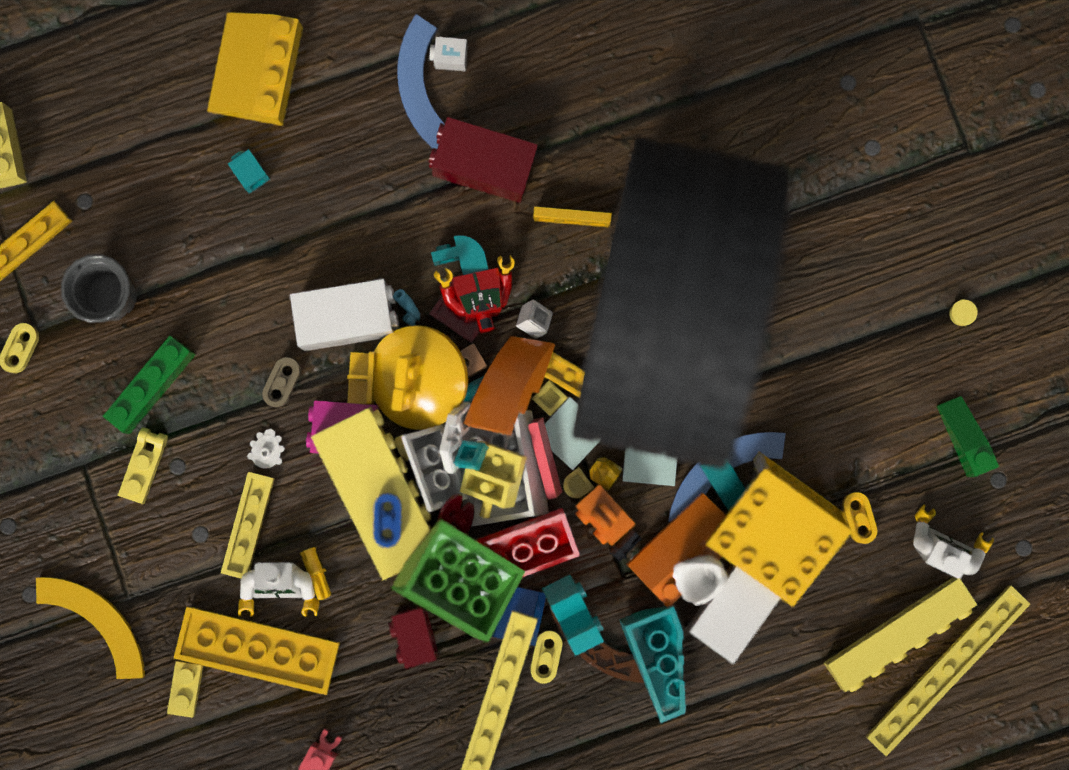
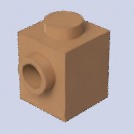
(473, 360)

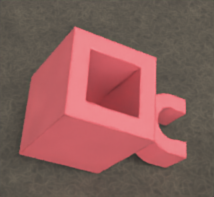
(320, 755)

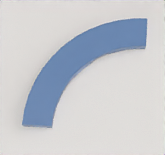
(411, 79)
(746, 448)

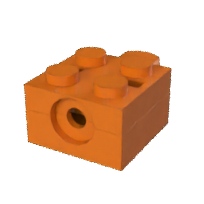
(604, 516)

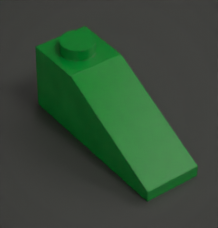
(967, 438)

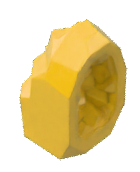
(604, 472)

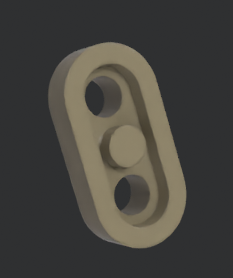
(278, 381)

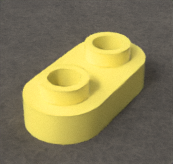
(18, 347)
(546, 656)

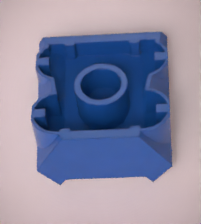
(526, 602)

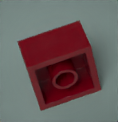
(414, 637)

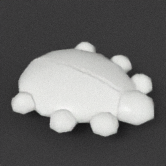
(266, 449)

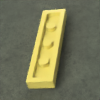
(247, 525)

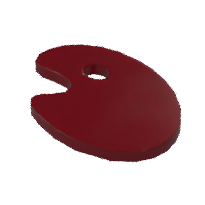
(460, 518)

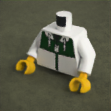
(946, 552)
(277, 581)

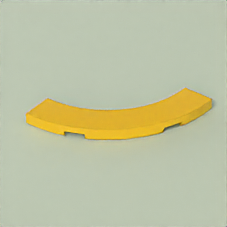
(102, 615)

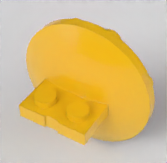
(419, 377)

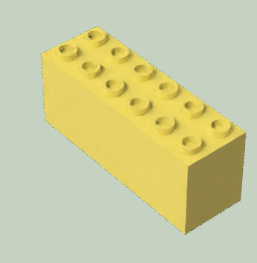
(363, 469)

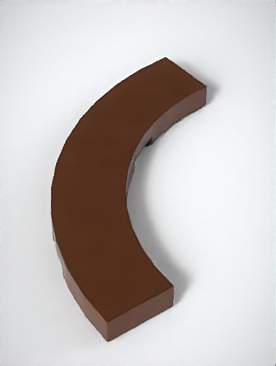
(610, 660)

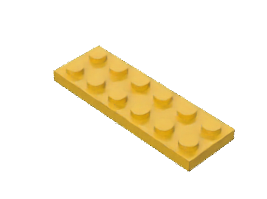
(256, 650)

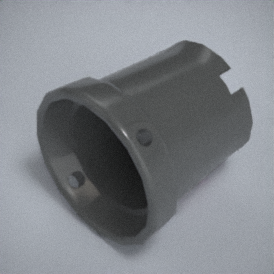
(97, 289)

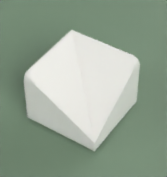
(534, 319)

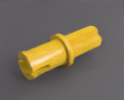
(316, 572)

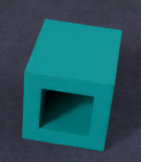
(248, 170)

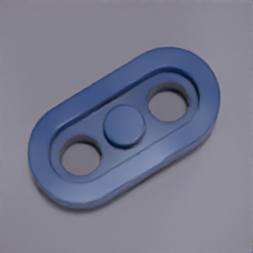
(387, 519)

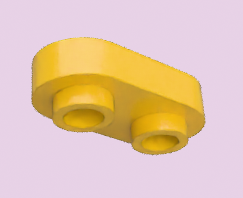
(860, 517)

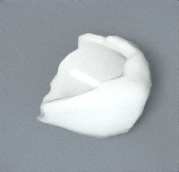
(700, 578)

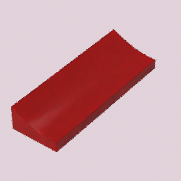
(535, 543)

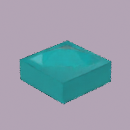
(471, 455)

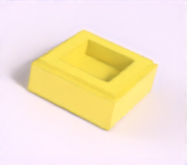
(549, 398)

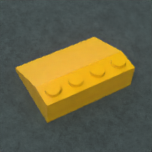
(255, 67)

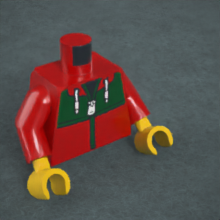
(478, 294)

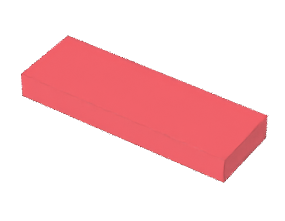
(545, 458)

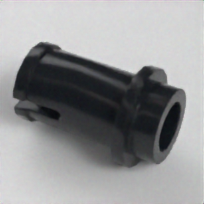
(624, 545)

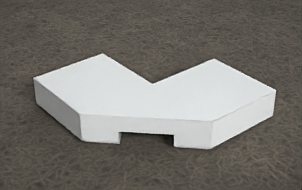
(452, 436)

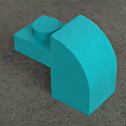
(466, 250)

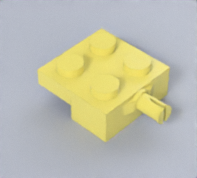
(496, 480)

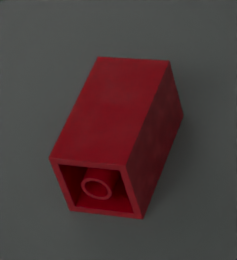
(482, 159)

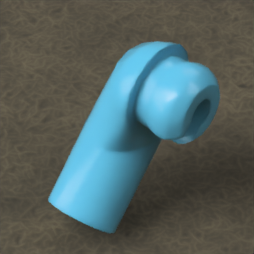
(408, 305)

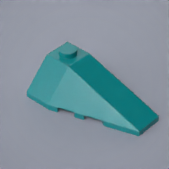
(657, 649)

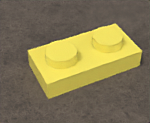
(185, 689)

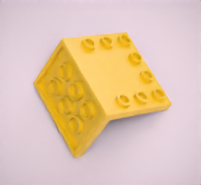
(780, 531)

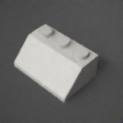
(429, 469)

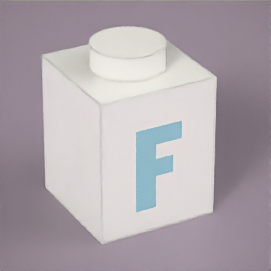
(449, 53)

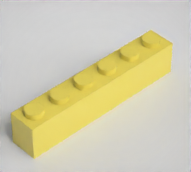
(899, 634)

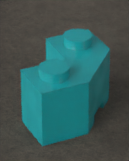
(572, 614)

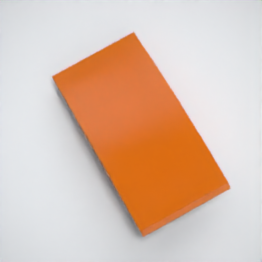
(509, 384)

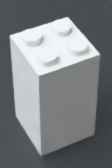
(344, 314)
(733, 615)

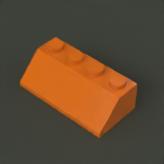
(677, 542)

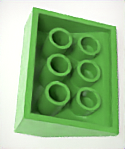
(459, 581)

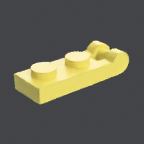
(142, 466)

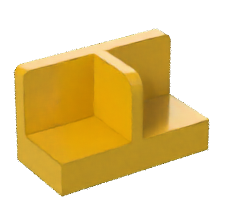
(361, 378)

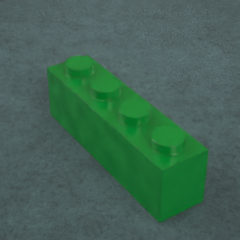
(149, 385)

